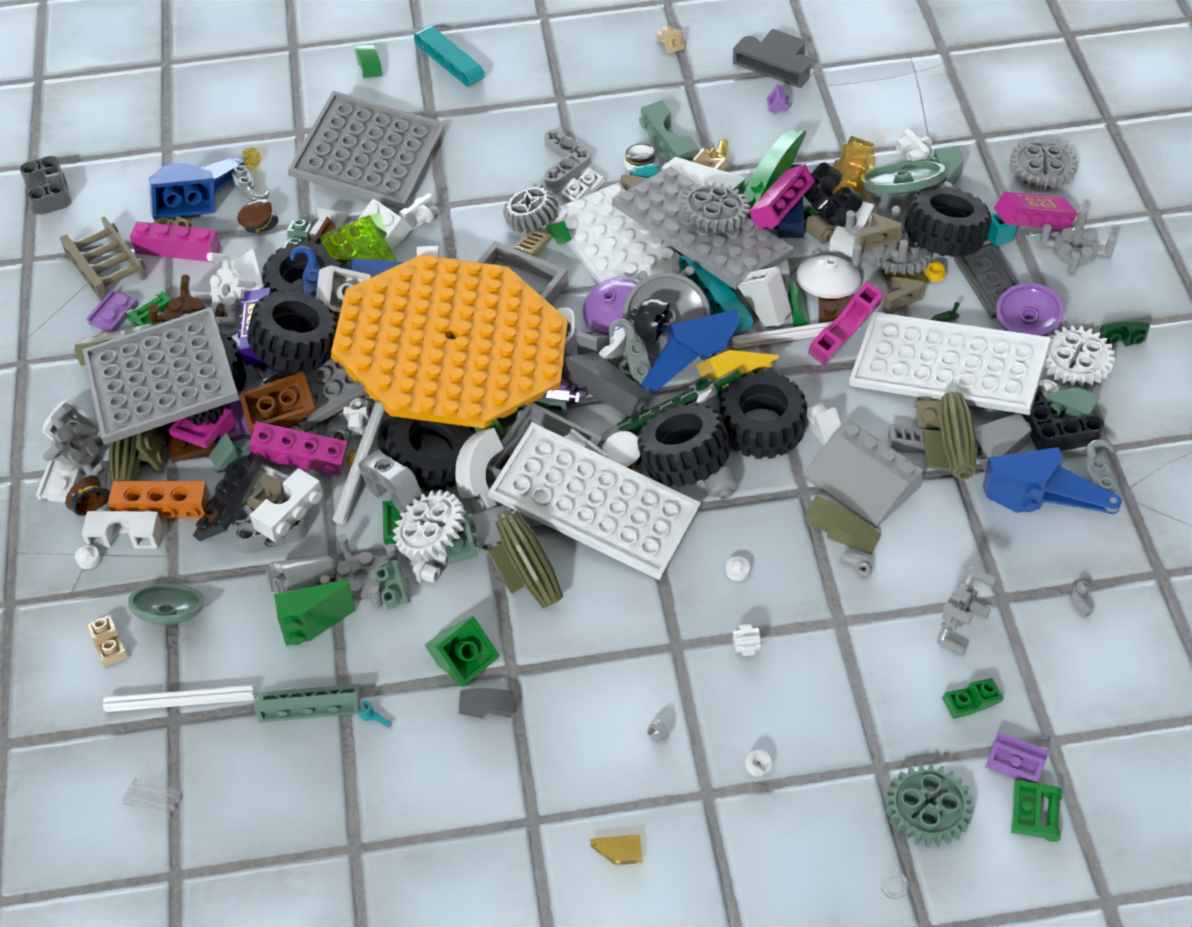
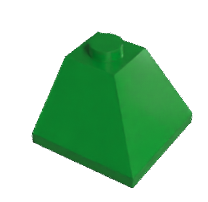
(462, 650)

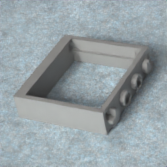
(532, 264)
(543, 418)

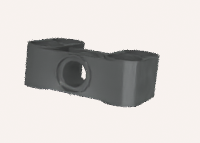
(47, 185)

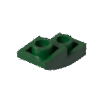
(1128, 332)

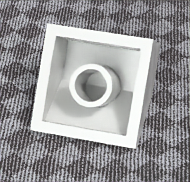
(333, 284)

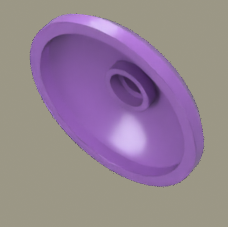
(1030, 302)
(600, 310)

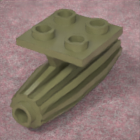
(956, 445)
(128, 453)
(523, 560)

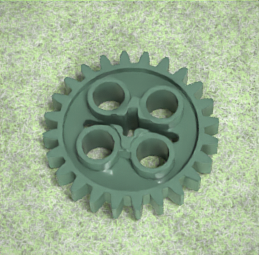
(946, 821)

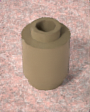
(819, 228)

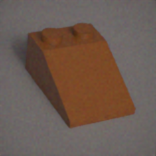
(278, 402)

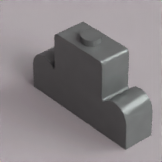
(776, 56)

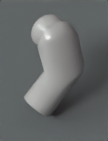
(859, 562)
(1079, 596)

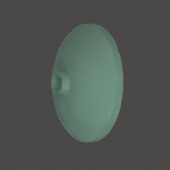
(165, 603)

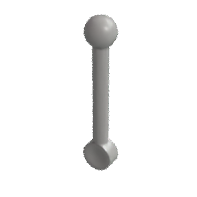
(814, 253)

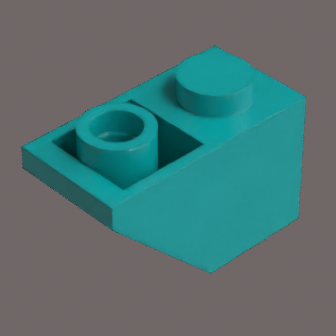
(998, 231)

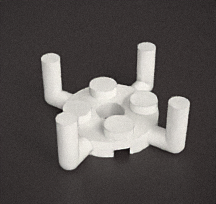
(219, 289)

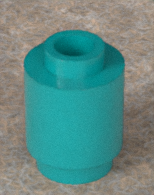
(645, 170)

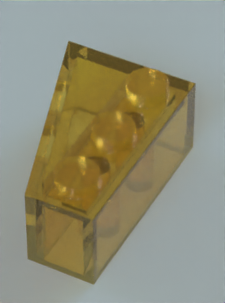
(854, 162)

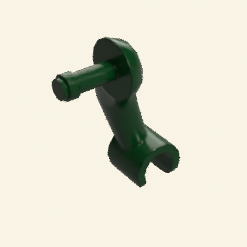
(948, 315)

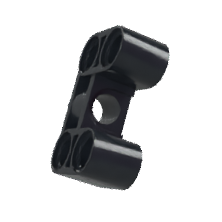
(829, 205)

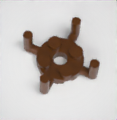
(182, 305)

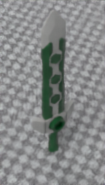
(699, 392)

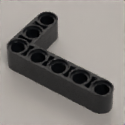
(1066, 433)

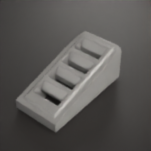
(903, 445)

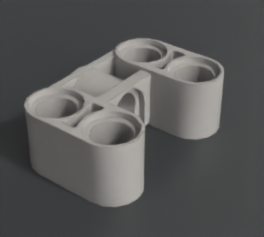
(385, 475)
(252, 540)

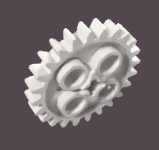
(1091, 364)
(429, 525)

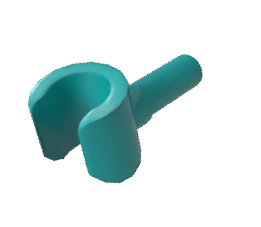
(371, 714)

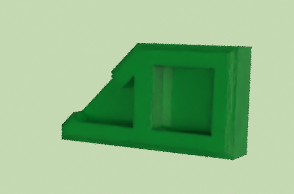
(559, 232)

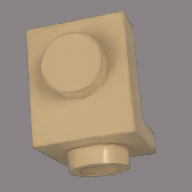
(671, 38)
(704, 159)

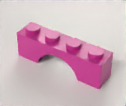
(835, 336)

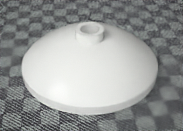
(828, 276)

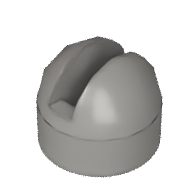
(342, 435)
(657, 730)

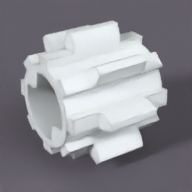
(746, 640)

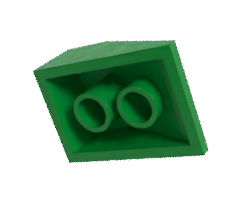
(312, 610)

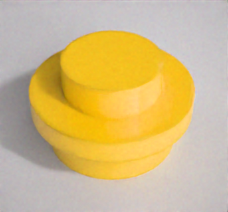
(935, 272)

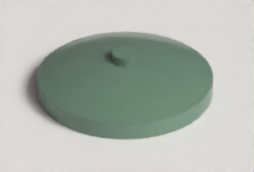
(903, 177)

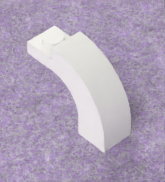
(472, 467)

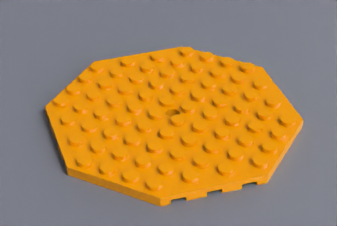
(399, 349)

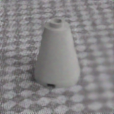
(299, 573)

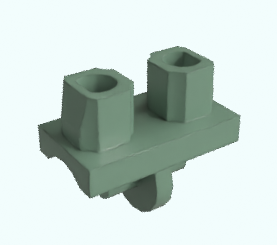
(392, 584)

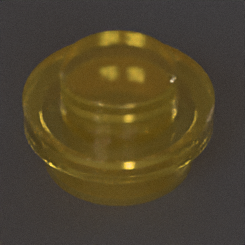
(251, 156)

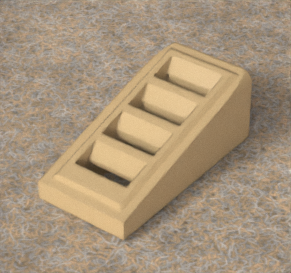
(540, 236)

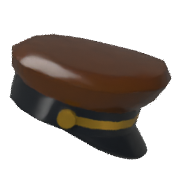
(257, 216)
(86, 496)

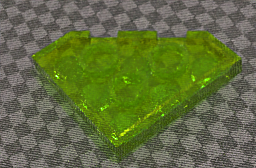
(358, 241)

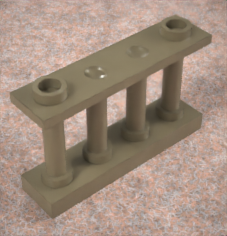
(90, 272)

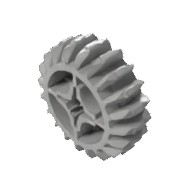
(531, 209)

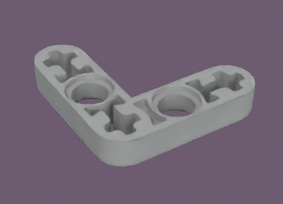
(577, 158)

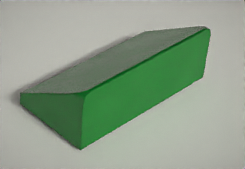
(798, 305)

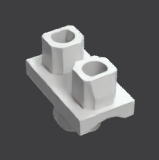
(917, 147)
(420, 211)
(357, 416)
(425, 570)

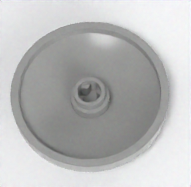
(685, 301)

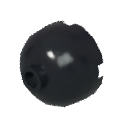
(650, 318)

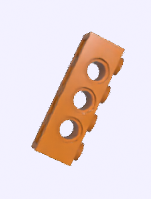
(167, 498)

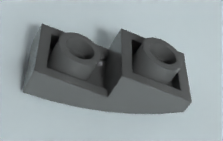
(480, 701)

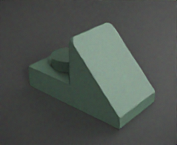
(229, 451)

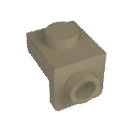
(927, 413)
(270, 489)

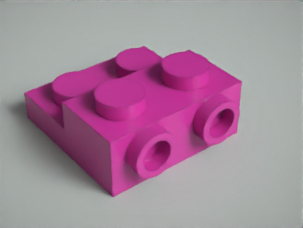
(203, 434)

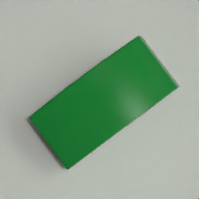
(368, 61)
(973, 699)

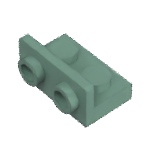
(466, 545)

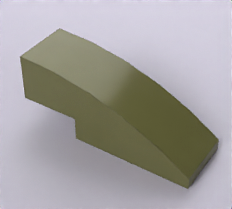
(842, 525)

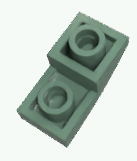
(298, 231)

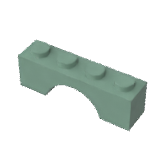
(657, 120)

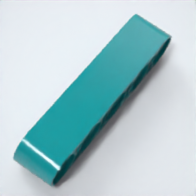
(449, 56)
(718, 294)

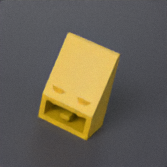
(730, 360)

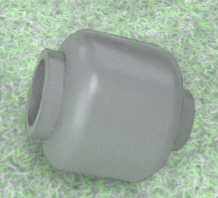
(721, 483)

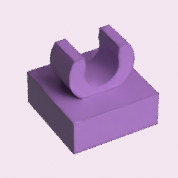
(778, 99)

